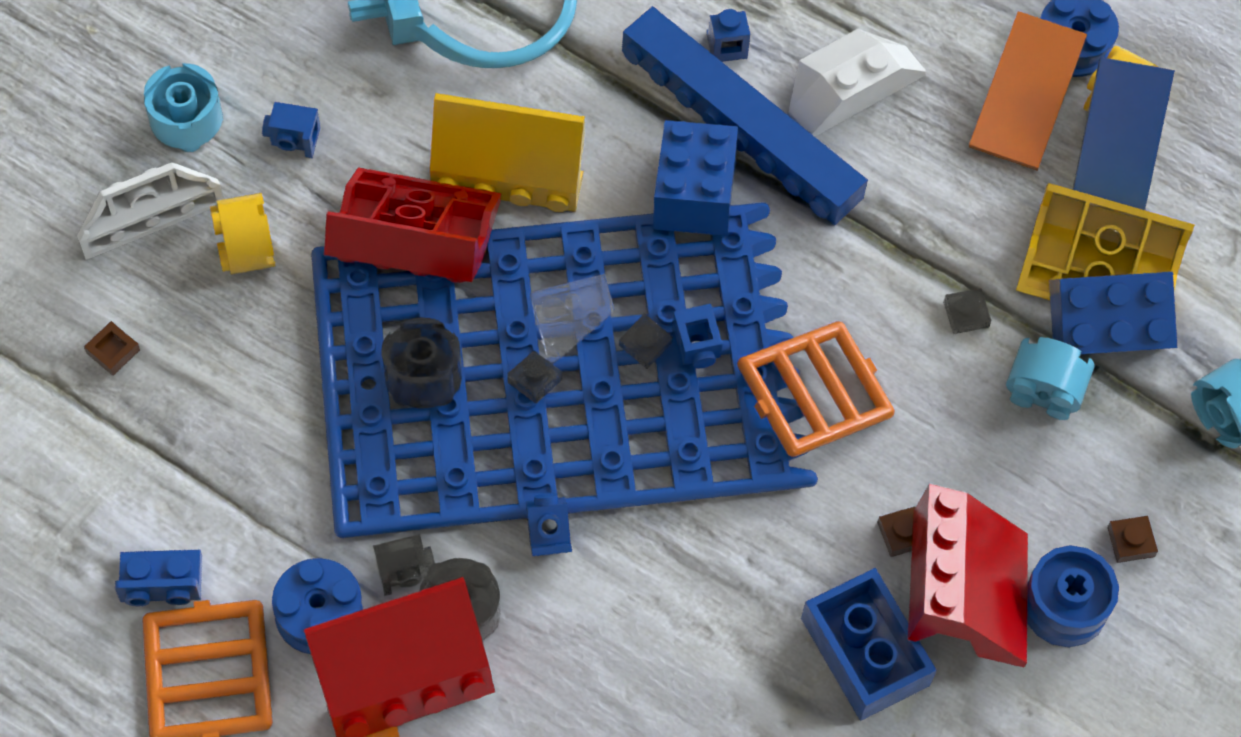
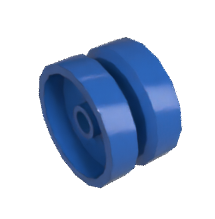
(1070, 596)

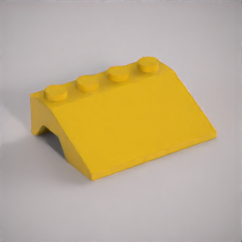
(508, 150)
(1098, 237)

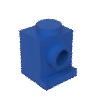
(726, 27)
(292, 127)
(697, 325)
(552, 541)

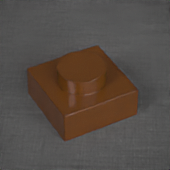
(112, 348)
(897, 531)
(1132, 539)

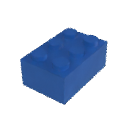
(695, 178)
(1114, 312)
(867, 644)

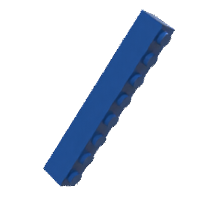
(764, 130)

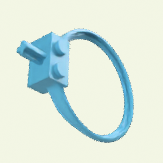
(407, 25)

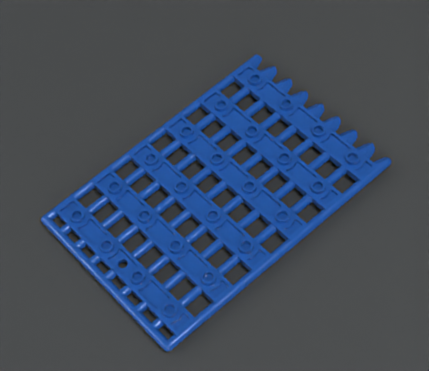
(596, 359)

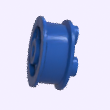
(1089, 17)
(308, 586)

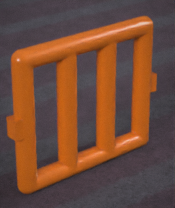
(822, 433)
(257, 684)

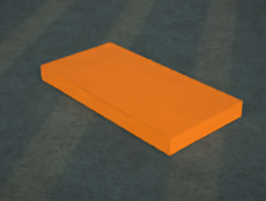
(1027, 90)

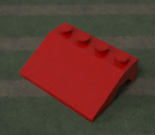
(412, 225)
(968, 576)
(400, 660)

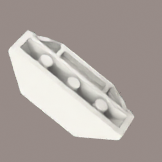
(849, 78)
(145, 206)

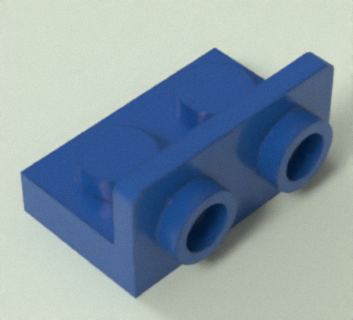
(159, 576)

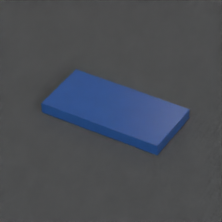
(1123, 131)

